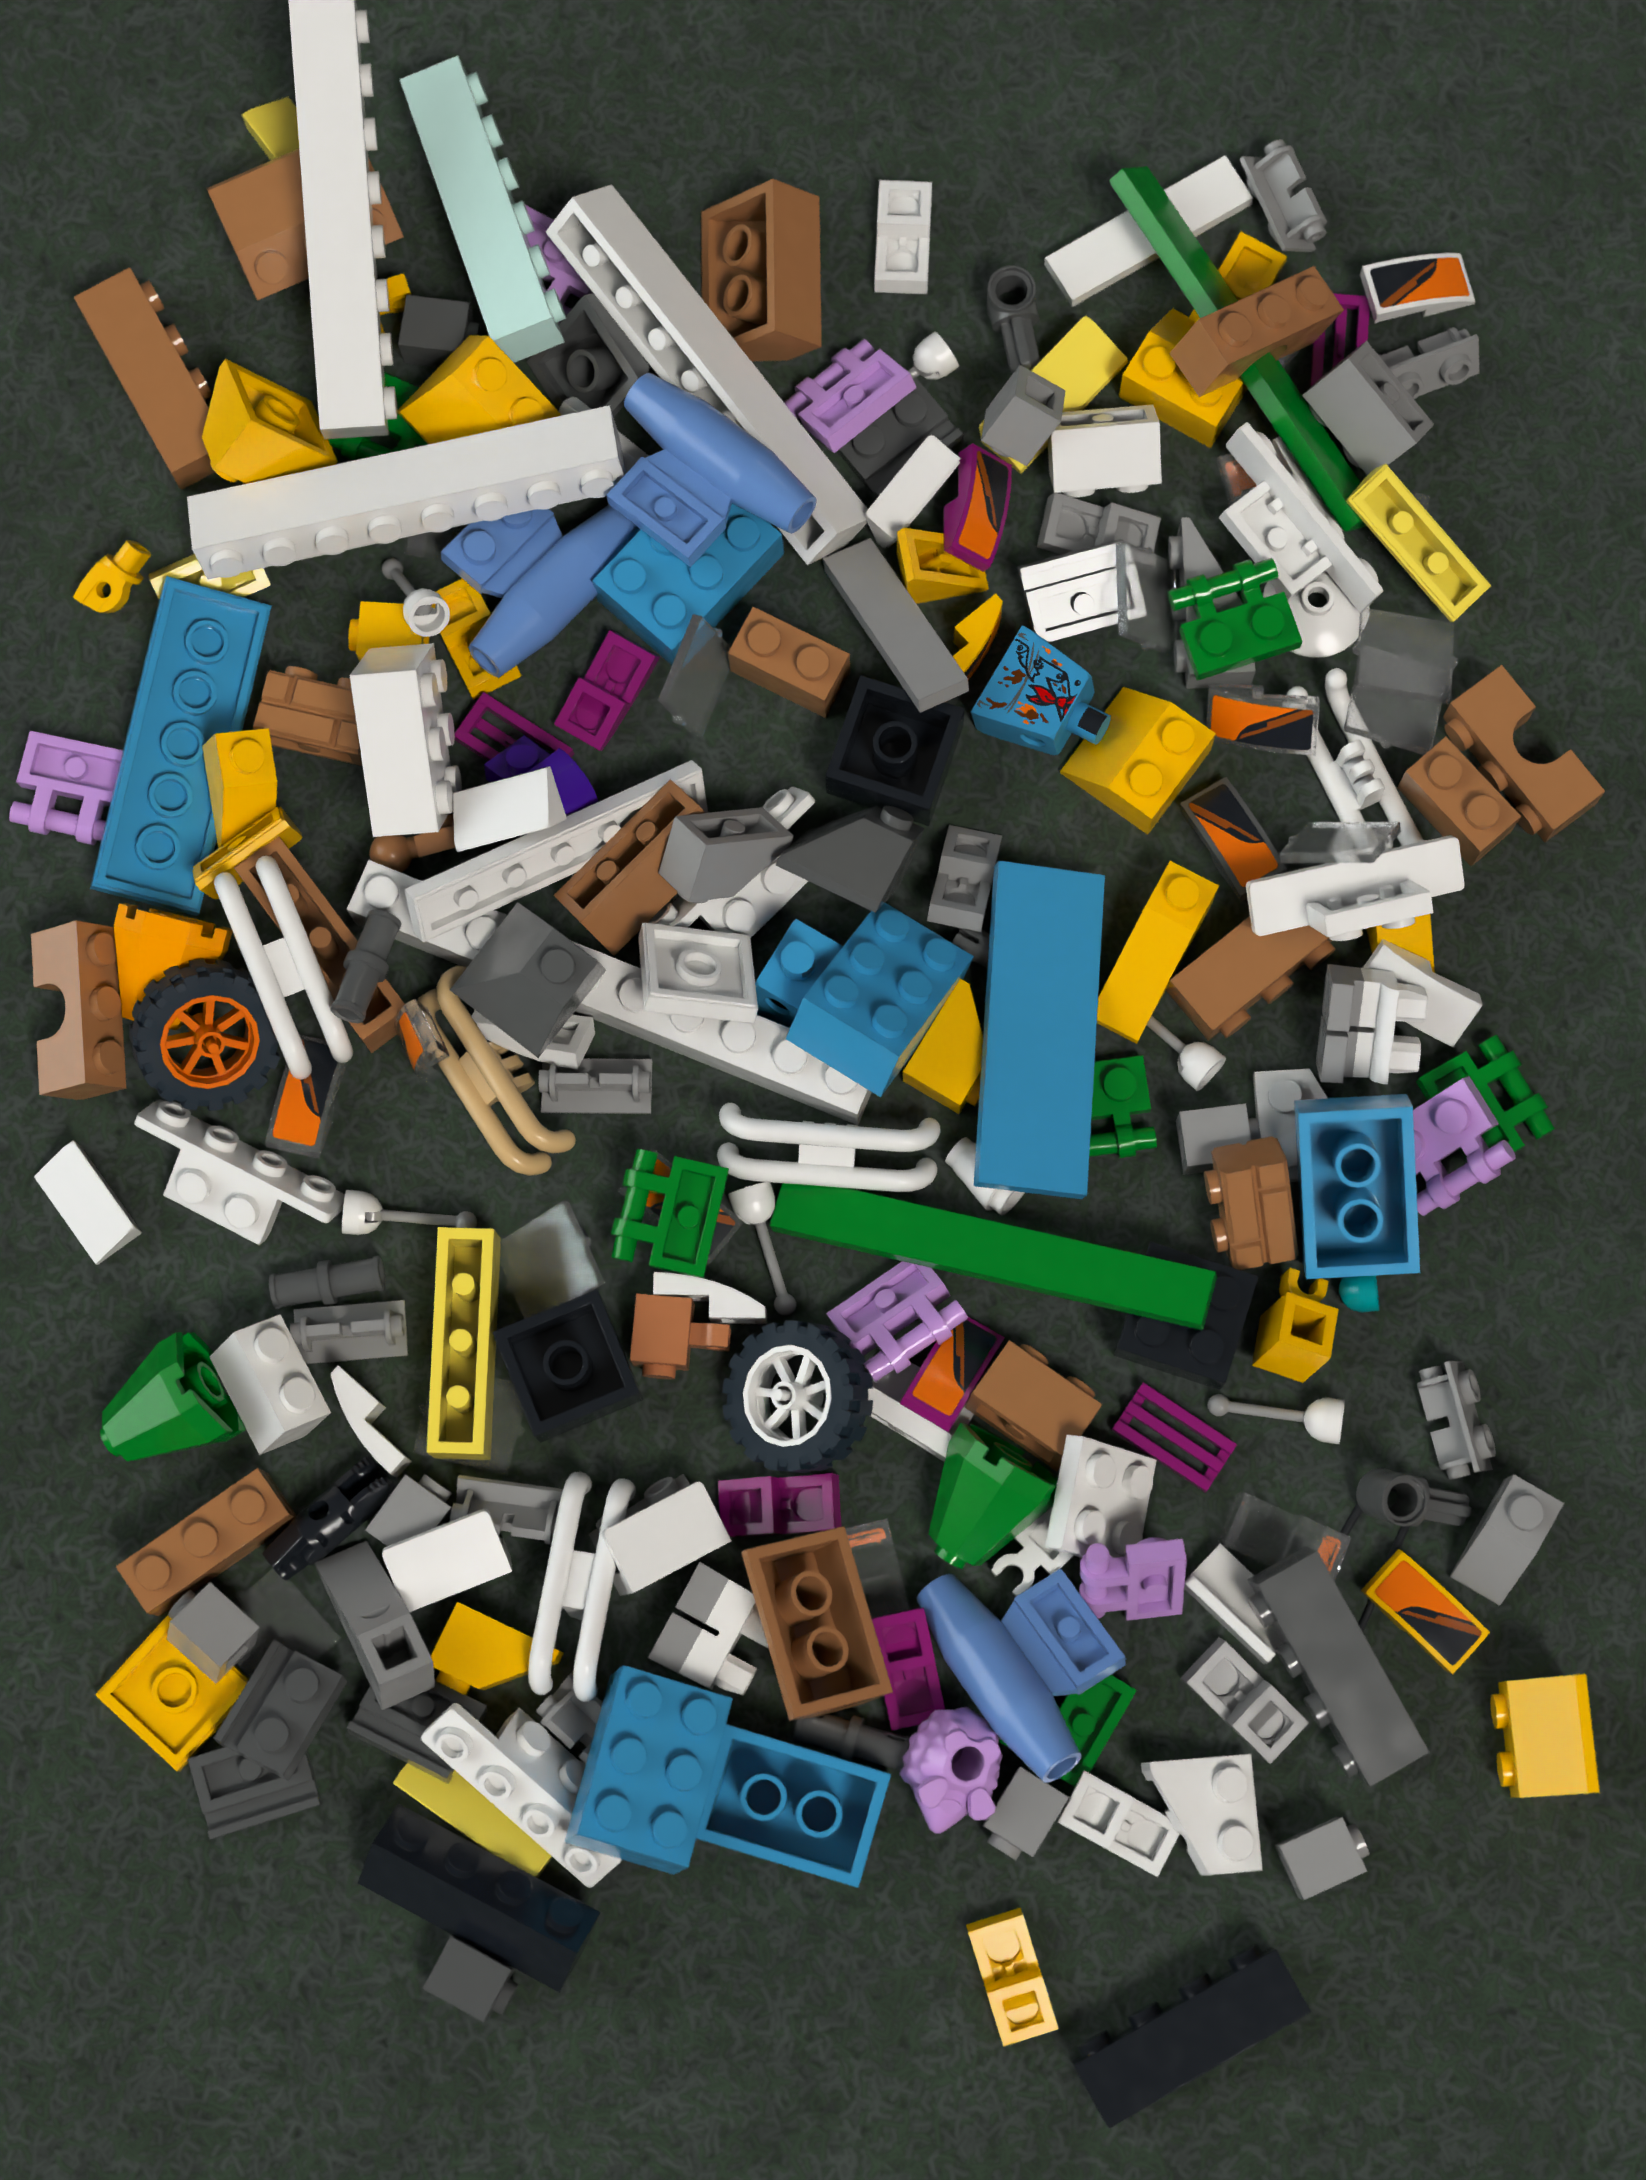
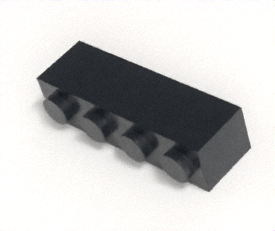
(478, 1897)
(1190, 2035)

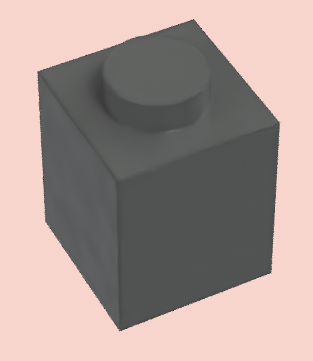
(434, 329)
(472, 1980)

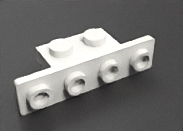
(1286, 525)
(1358, 896)
(760, 897)
(232, 1179)
(524, 1777)

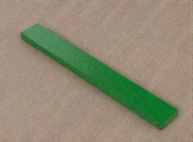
(1265, 377)
(996, 1252)

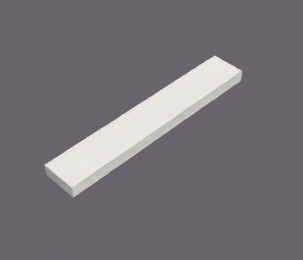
(534, 858)

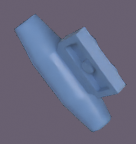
(703, 469)
(537, 575)
(1017, 1665)

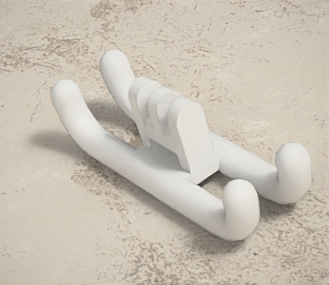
(1358, 774)
(283, 967)
(827, 1153)
(578, 1584)

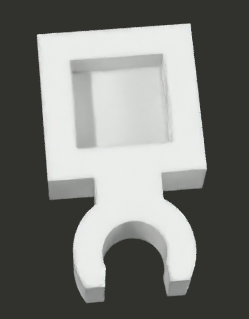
(1033, 1554)

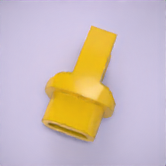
(119, 572)

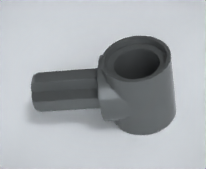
(1017, 320)
(1413, 1502)

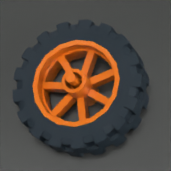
(168, 1001)

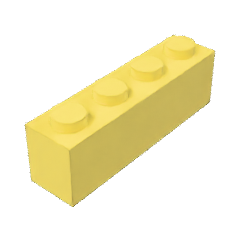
(463, 1344)

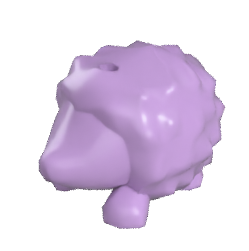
(953, 1767)

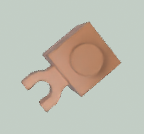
(667, 1333)

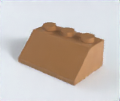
(267, 222)
(765, 270)
(817, 1623)

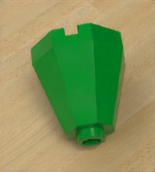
(170, 1403)
(986, 1496)

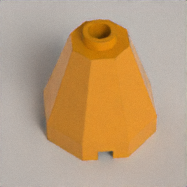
(156, 941)

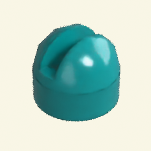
(1360, 1293)

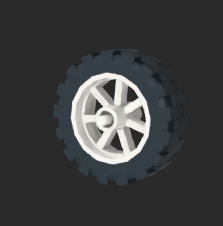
(750, 1390)

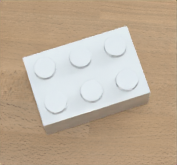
(405, 739)

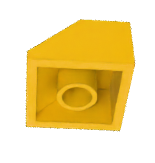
(1158, 381)
(474, 394)
(261, 429)
(1141, 758)
(1545, 1736)

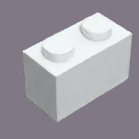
(1105, 450)
(269, 1384)

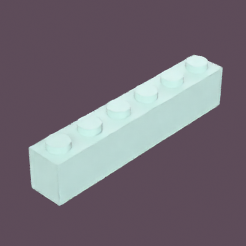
(482, 210)

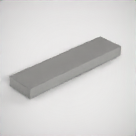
(896, 625)

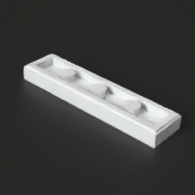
(1121, 246)

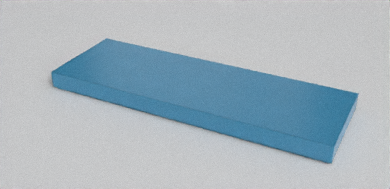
(189, 689)
(1039, 1030)

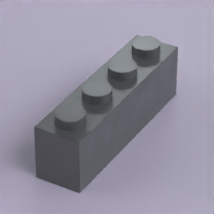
(1337, 1667)

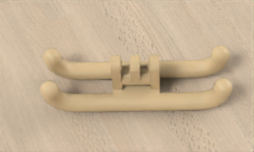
(486, 1078)

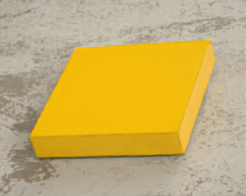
(170, 1698)

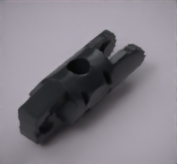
(329, 1519)

